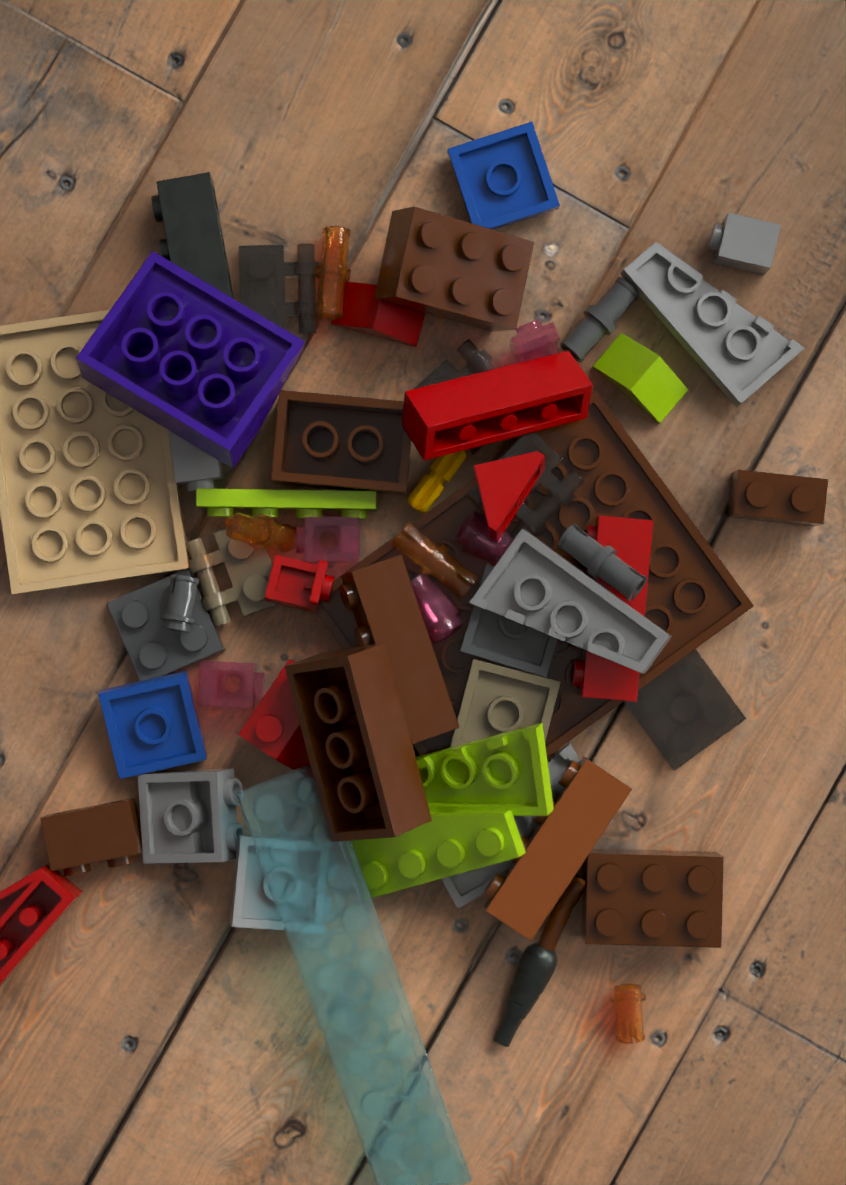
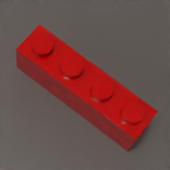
(496, 405)
(596, 674)

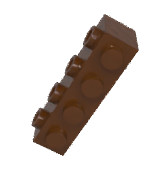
(390, 614)

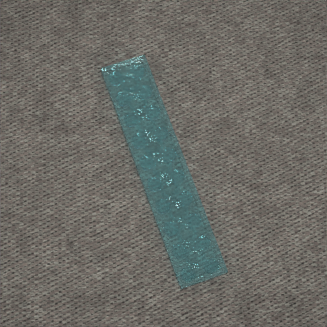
(352, 985)

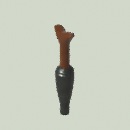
(537, 965)

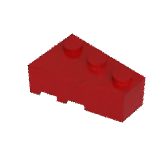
(29, 912)

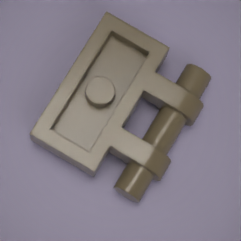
(246, 567)

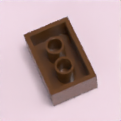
(454, 269)
(341, 443)
(653, 898)

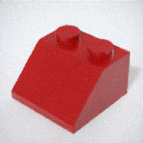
(276, 725)

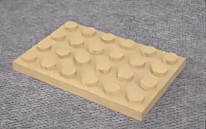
(80, 472)

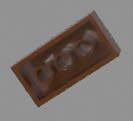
(358, 743)

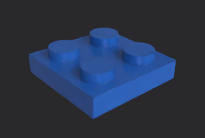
(503, 177)
(152, 724)

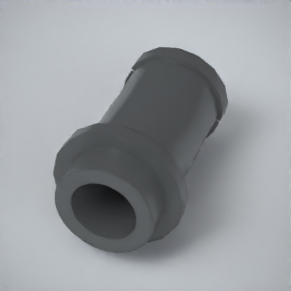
(180, 603)

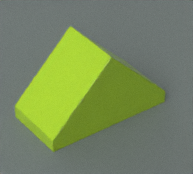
(641, 377)

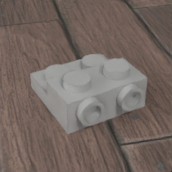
(189, 816)
(251, 897)

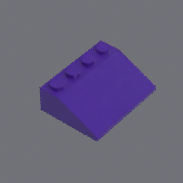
(190, 359)

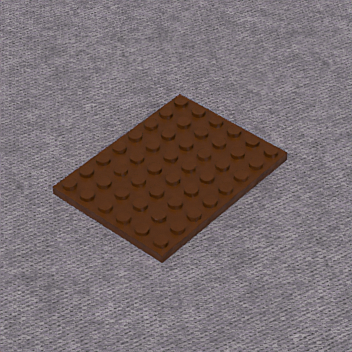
(687, 582)

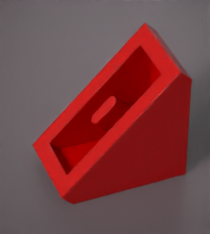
(377, 317)
(504, 488)

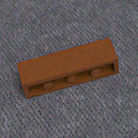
(556, 847)

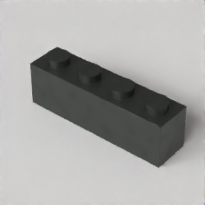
(193, 229)

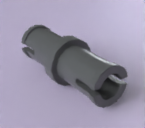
(600, 319)
(602, 562)

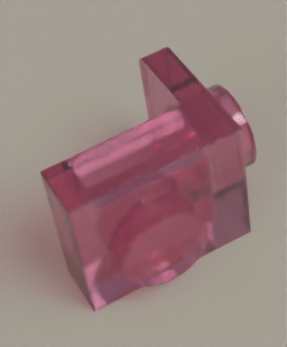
(534, 341)

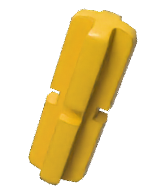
(431, 485)

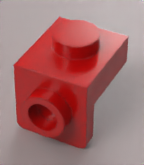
(298, 583)

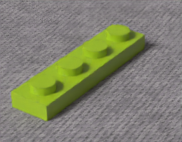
(268, 502)

